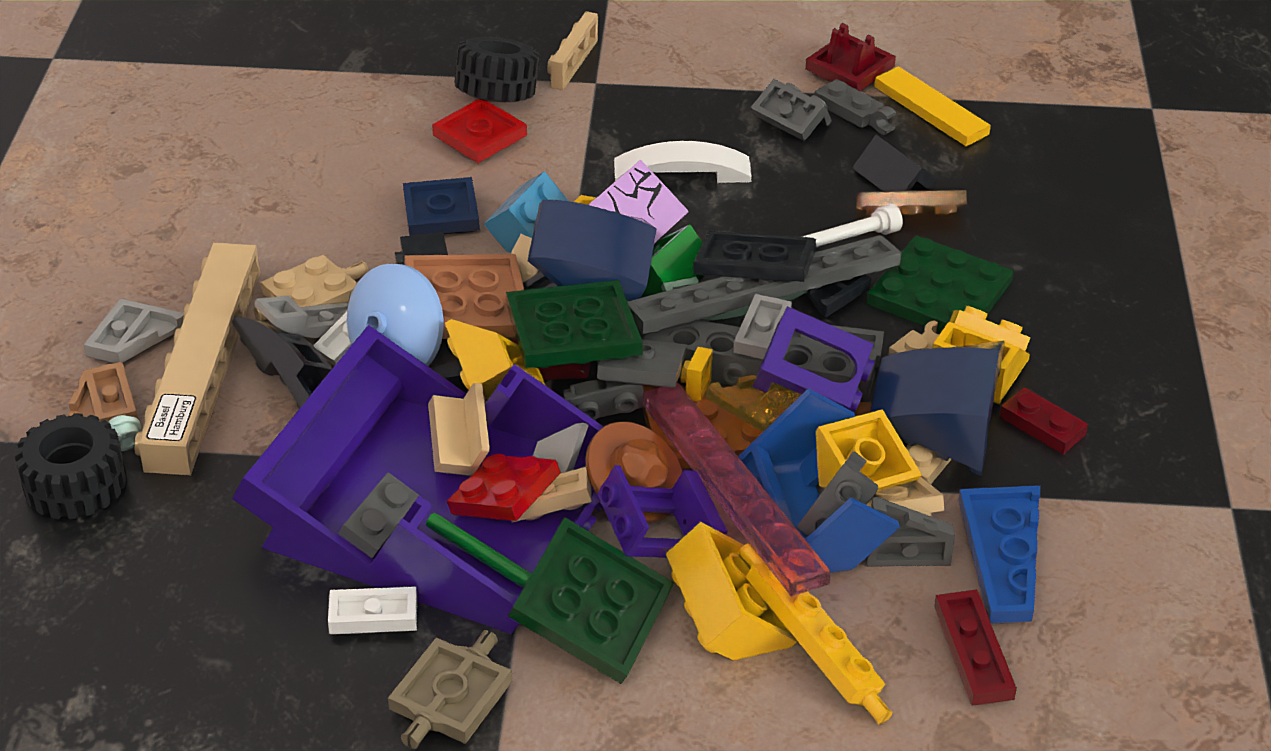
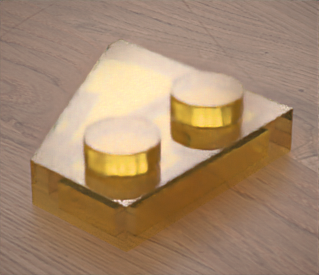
(751, 404)

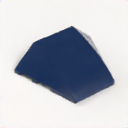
(591, 245)
(942, 398)

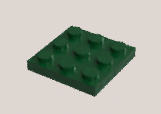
(936, 282)
(573, 324)
(591, 600)

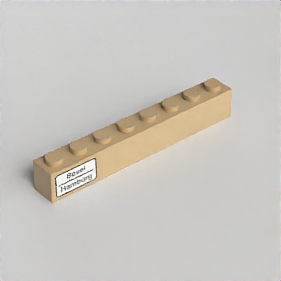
(198, 361)

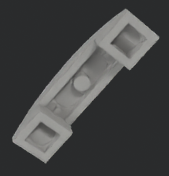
(302, 321)

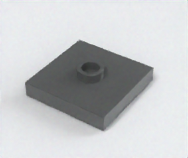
(656, 367)

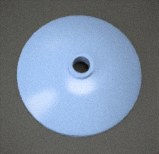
(403, 305)

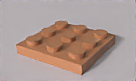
(472, 287)

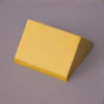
(871, 438)

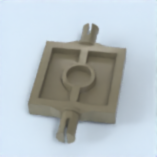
(450, 690)

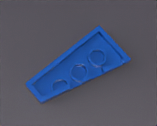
(1003, 545)

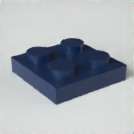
(441, 206)

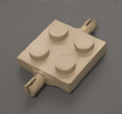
(313, 283)

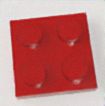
(479, 130)
(503, 487)

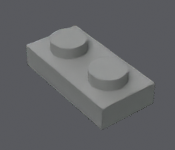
(759, 325)

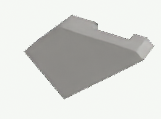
(563, 446)

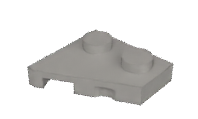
(131, 330)

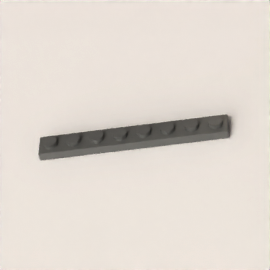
(731, 293)

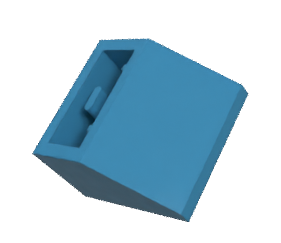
(520, 210)

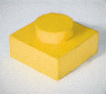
(697, 373)

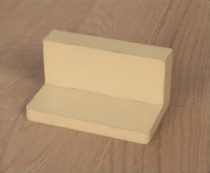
(459, 432)

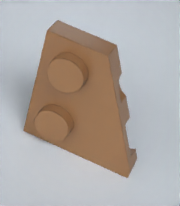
(103, 393)

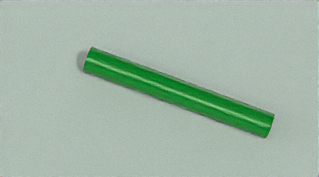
(478, 549)

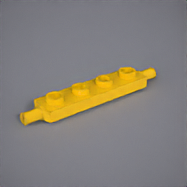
(820, 638)

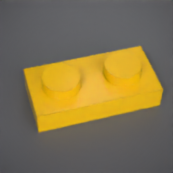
(976, 321)

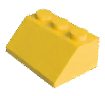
(721, 600)

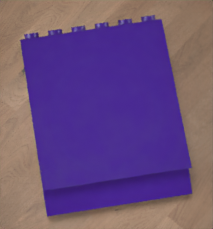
(376, 421)

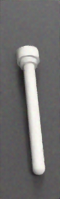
(884, 220)

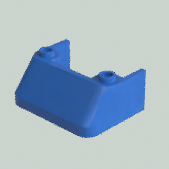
(787, 469)

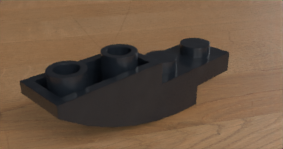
(285, 355)

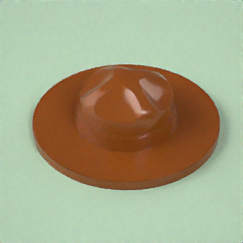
(640, 453)

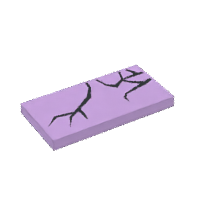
(642, 196)

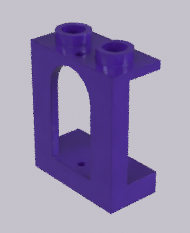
(798, 379)
(625, 504)

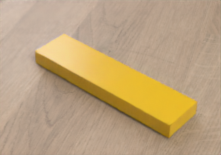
(932, 106)

